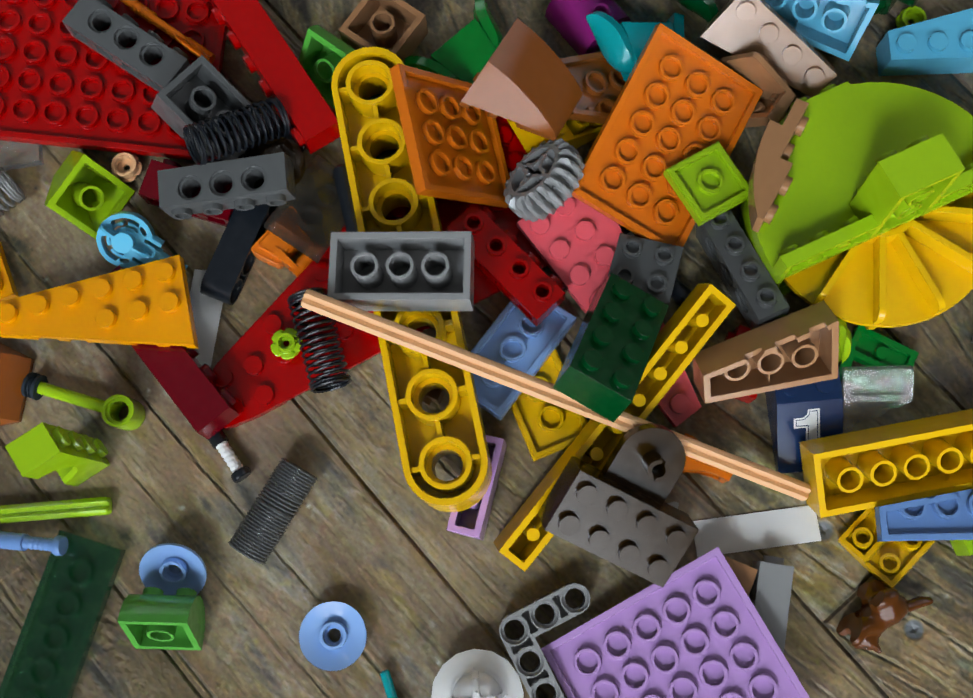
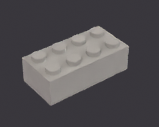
(403, 270)

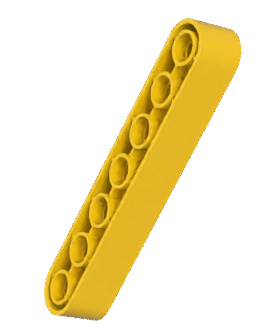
(377, 189)

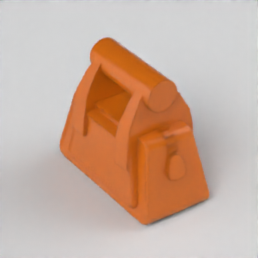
(279, 253)

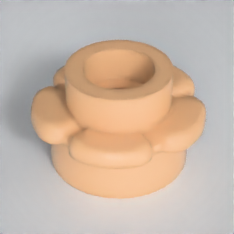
(122, 160)

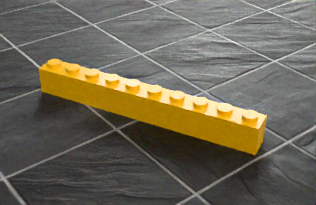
(671, 354)

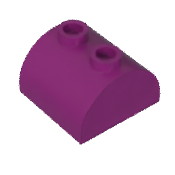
(571, 22)

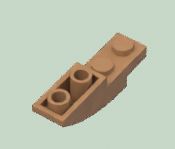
(772, 167)

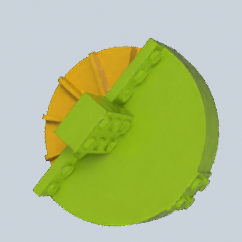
(875, 206)

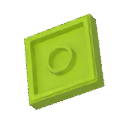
(708, 183)

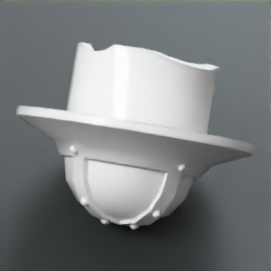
(477, 675)

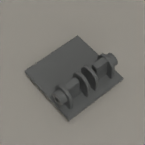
(647, 265)

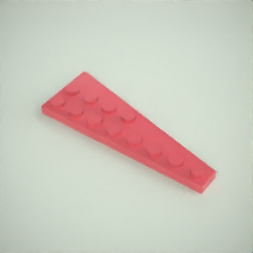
(579, 251)

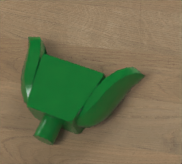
(466, 51)

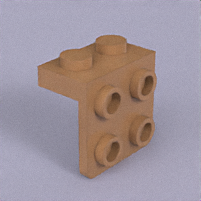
(776, 90)

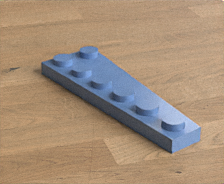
(927, 518)

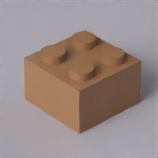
(385, 25)

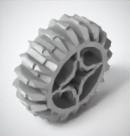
(544, 180)

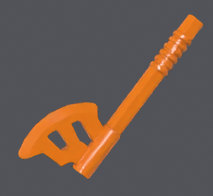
(152, 18)

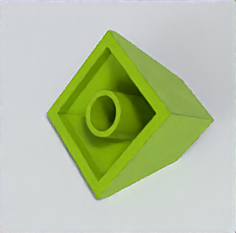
(86, 193)

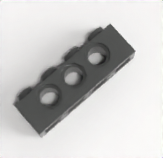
(88, 19)
(179, 183)
(741, 270)

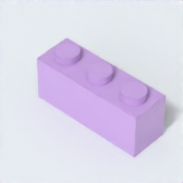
(475, 519)

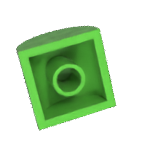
(320, 56)
(164, 620)

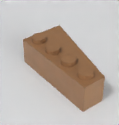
(771, 357)

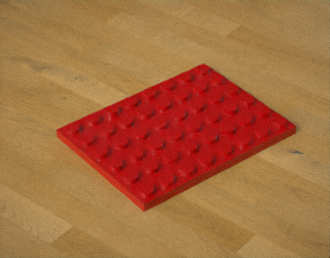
(75, 97)

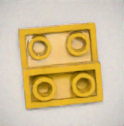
(884, 560)

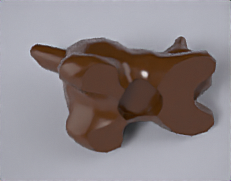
(879, 610)

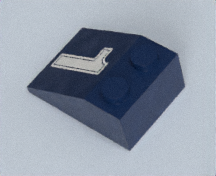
(803, 415)

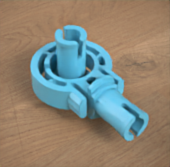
(129, 241)

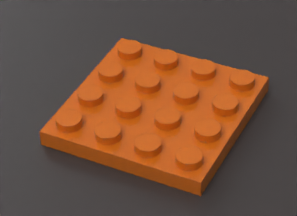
(449, 147)

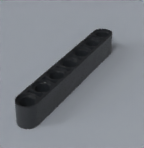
(233, 255)

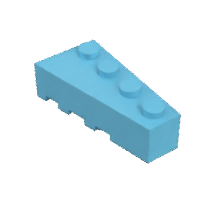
(929, 47)

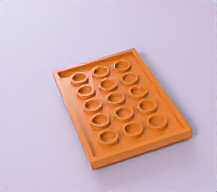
(665, 113)

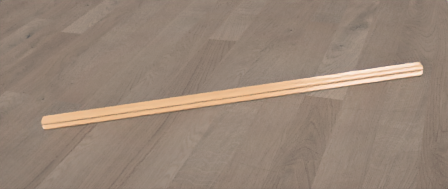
(539, 389)

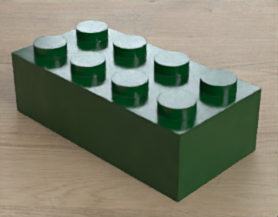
(612, 348)

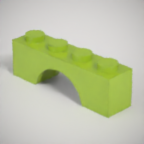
(60, 450)

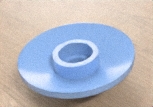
(158, 568)
(315, 638)

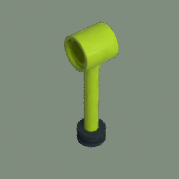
(37, 385)

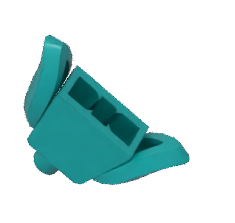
(624, 42)

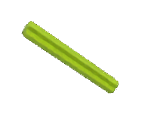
(55, 509)

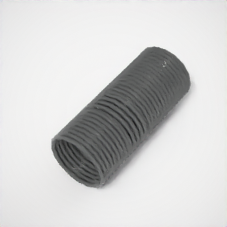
(267, 519)

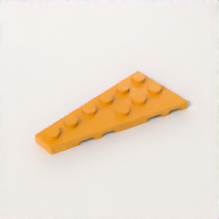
(119, 307)

